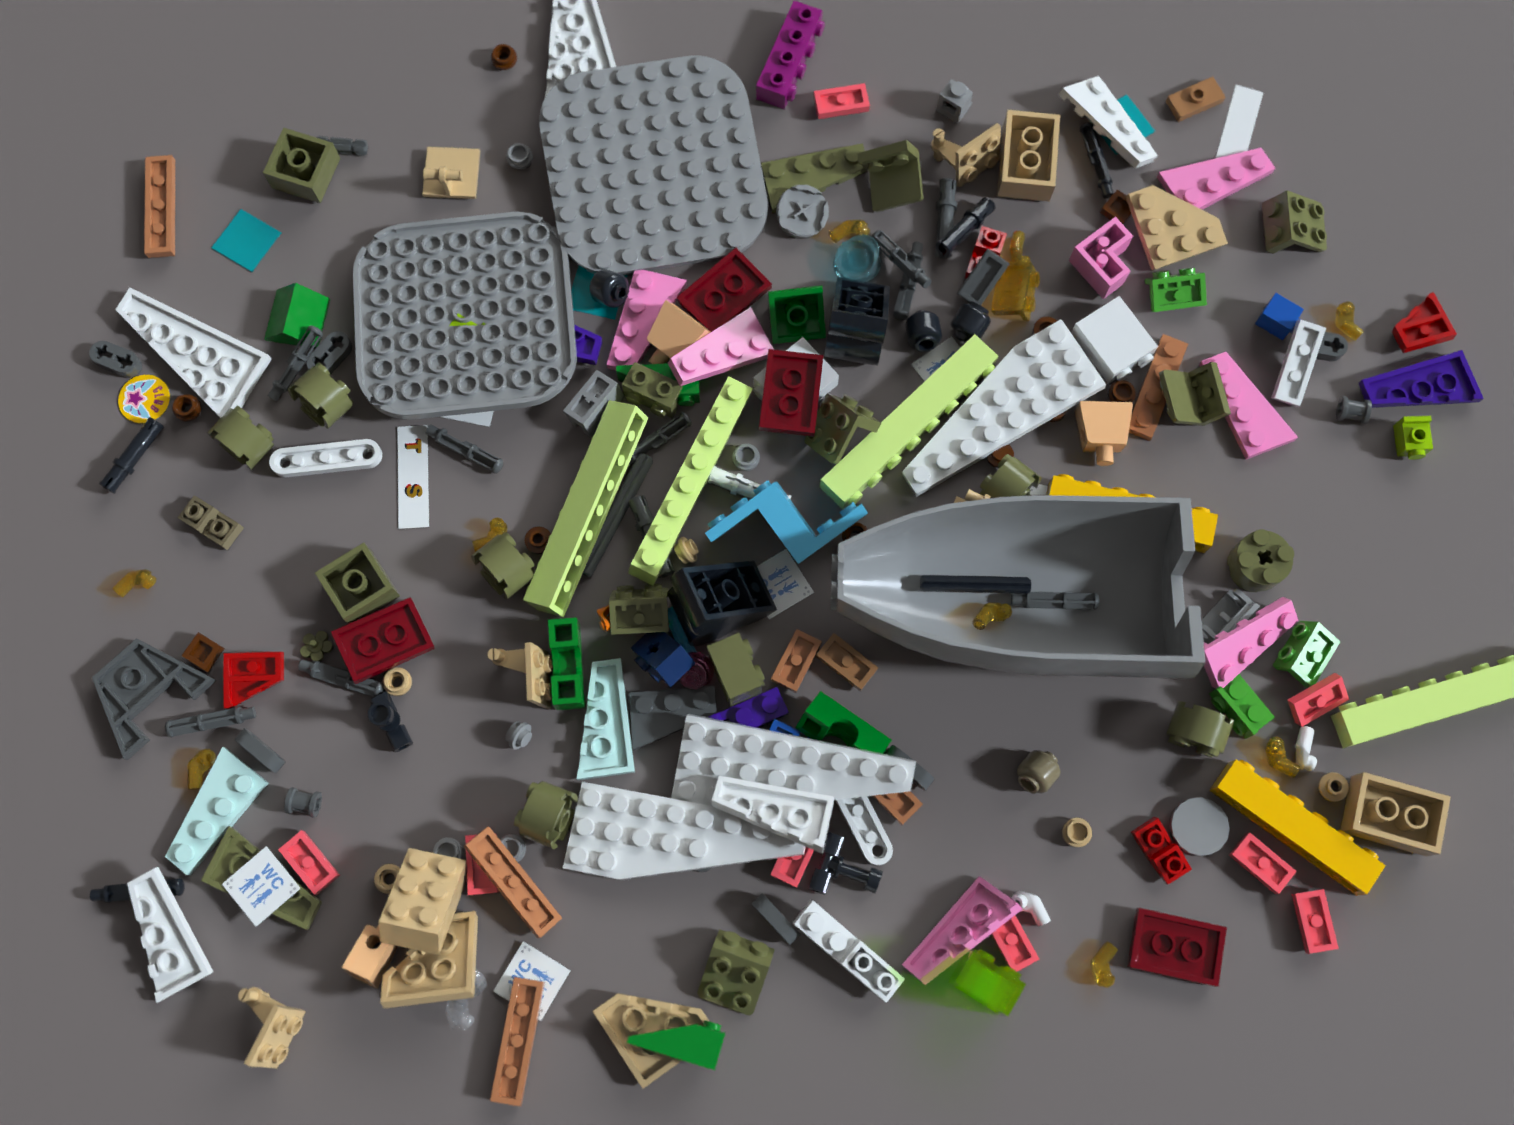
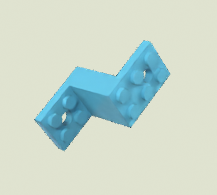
(785, 520)

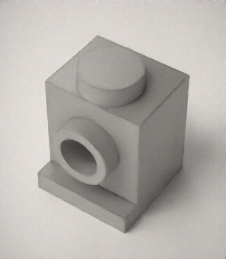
(957, 95)

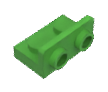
(1177, 291)
(1307, 652)
(1242, 706)

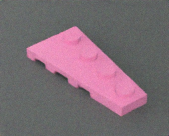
(722, 350)
(1252, 417)
(964, 926)

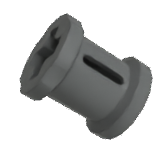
(1353, 410)
(303, 802)

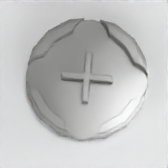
(802, 211)
(1199, 826)

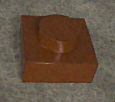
(1117, 207)
(203, 652)

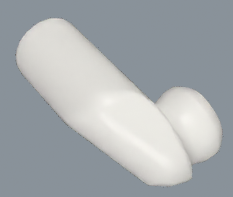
(1303, 748)
(1032, 904)

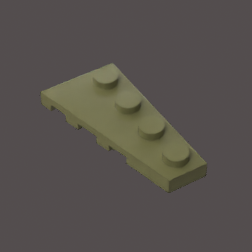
(811, 169)
(234, 853)

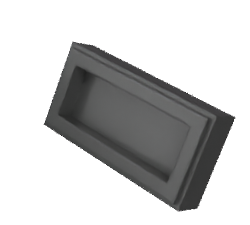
(983, 277)

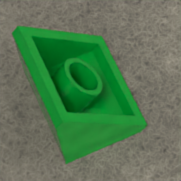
(293, 312)
(796, 314)

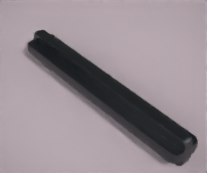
(975, 584)

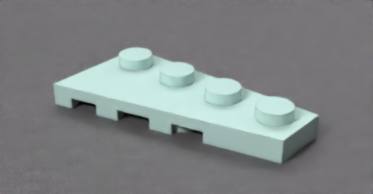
(606, 735)
(219, 804)

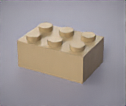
(1028, 155)
(1395, 814)
(423, 901)

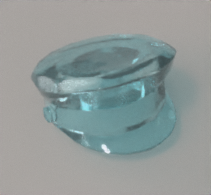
(858, 259)

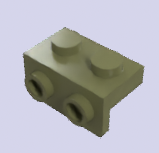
(652, 390)

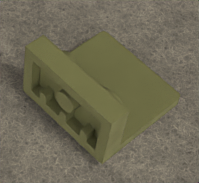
(893, 175)
(639, 609)

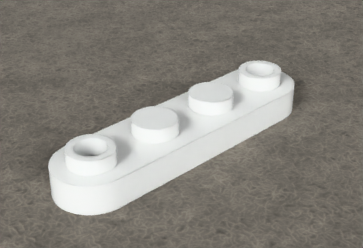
(325, 458)
(866, 828)

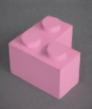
(1098, 257)

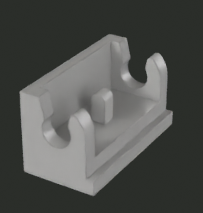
(591, 402)
(1226, 613)

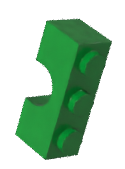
(567, 664)
(829, 718)

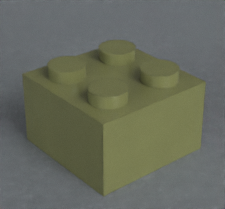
(301, 165)
(357, 584)
(735, 669)

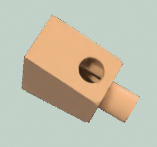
(673, 333)
(1103, 428)
(369, 963)

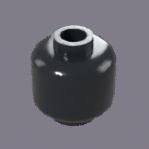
(609, 288)
(969, 321)
(923, 330)

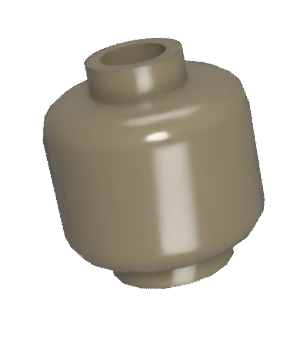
(1038, 771)

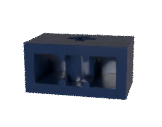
(662, 657)

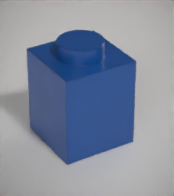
(1279, 316)

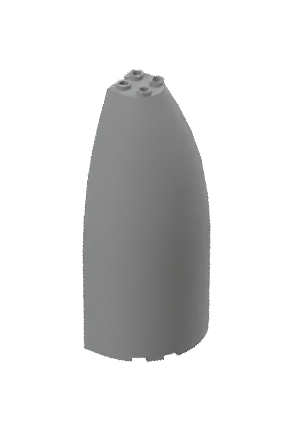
(1103, 545)

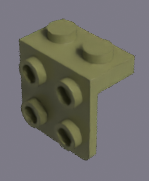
(1293, 220)
(1195, 395)
(836, 425)
(735, 972)

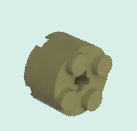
(321, 396)
(241, 437)
(1010, 480)
(1261, 546)
(503, 565)
(1199, 728)
(546, 814)

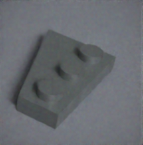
(665, 711)

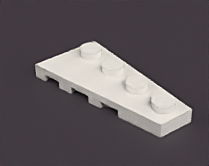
(1110, 120)
(784, 811)
(168, 939)

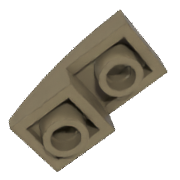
(210, 522)

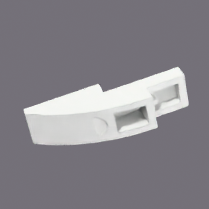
(848, 951)

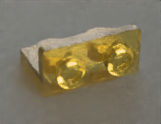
(1016, 290)

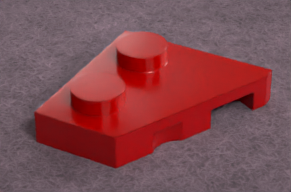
(1424, 326)
(250, 674)

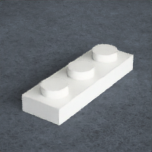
(1298, 362)

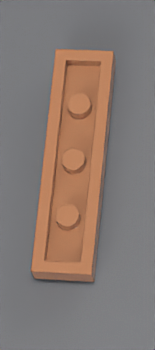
(159, 206)
(1151, 397)
(512, 882)
(517, 1041)

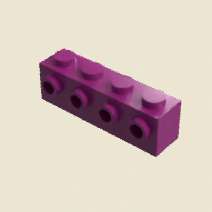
(789, 55)

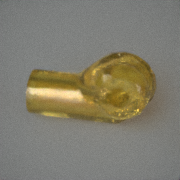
(848, 227)
(1016, 247)
(1345, 320)
(497, 527)
(134, 578)
(1277, 757)
(1100, 965)

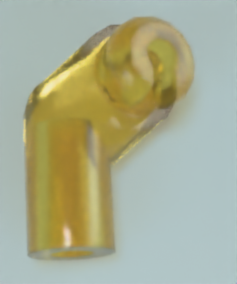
(992, 612)
(198, 766)

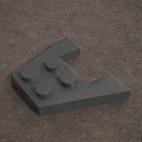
(135, 681)

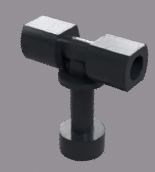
(385, 716)
(832, 865)

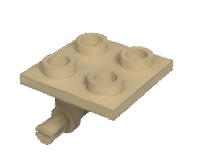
(971, 158)
(451, 172)
(536, 665)
(278, 1029)

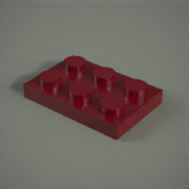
(724, 291)
(791, 392)
(382, 640)
(1177, 947)

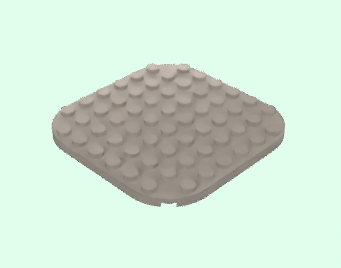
(653, 165)
(490, 271)

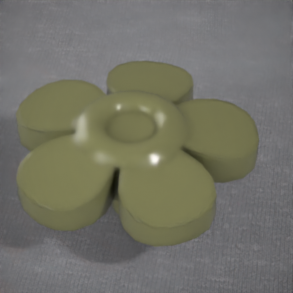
(316, 646)

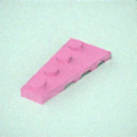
(1216, 178)
(641, 308)
(1240, 647)

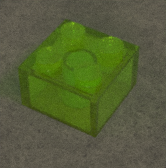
(987, 983)

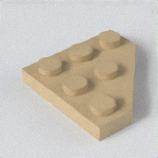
(1172, 227)
(435, 977)
(634, 1015)

